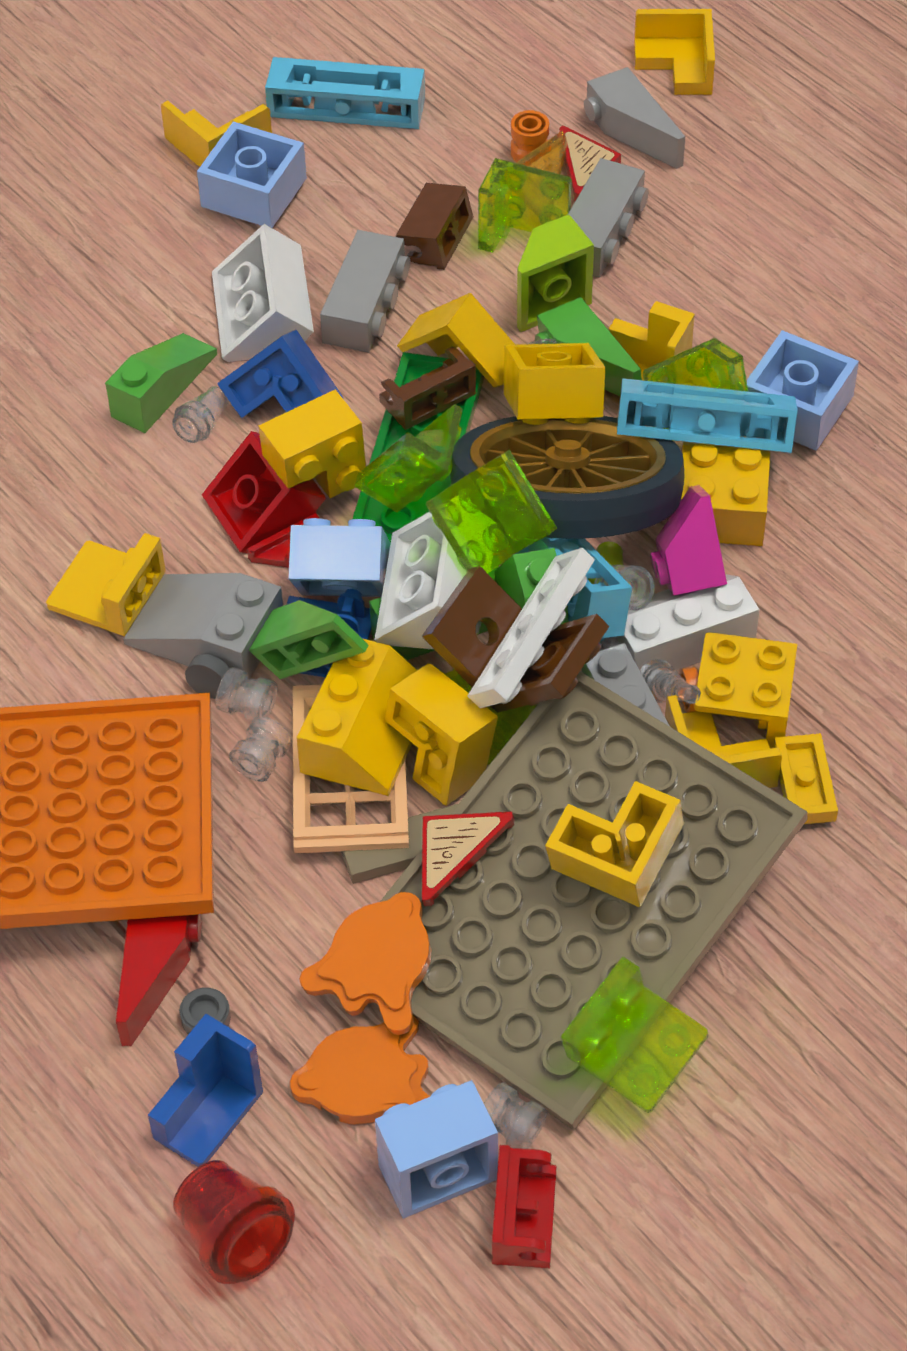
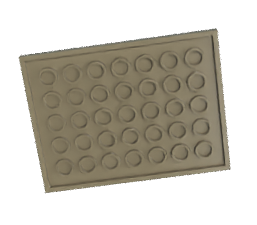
(530, 945)

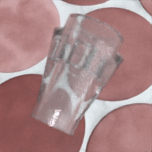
(197, 417)

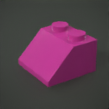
(689, 547)

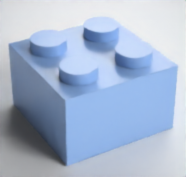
(252, 174)
(816, 377)
(338, 558)
(437, 1148)

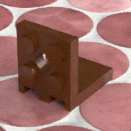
(483, 600)

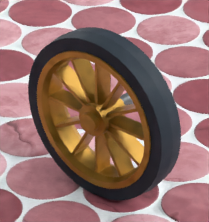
(583, 472)

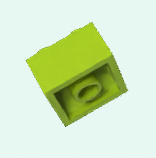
(553, 270)

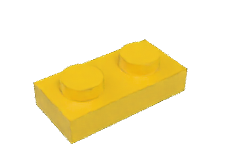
(807, 777)

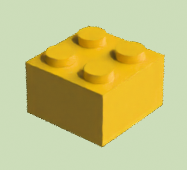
(554, 382)
(737, 488)

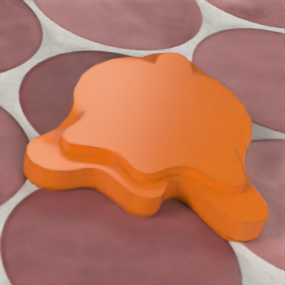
(376, 959)
(361, 1073)

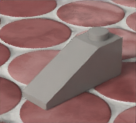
(633, 116)

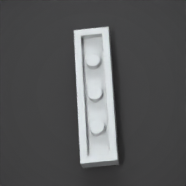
(536, 620)

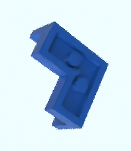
(280, 370)
(212, 1094)

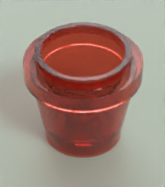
(233, 1221)

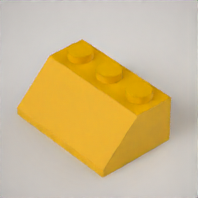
(347, 727)

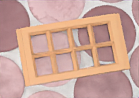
(348, 836)

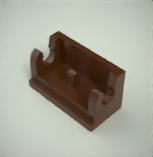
(436, 223)
(431, 391)

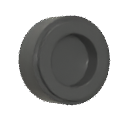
(205, 674)
(202, 1002)

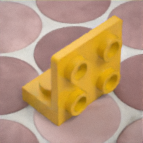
(108, 584)
(747, 680)

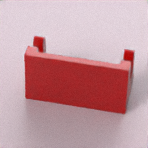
(523, 1208)

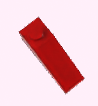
(152, 962)

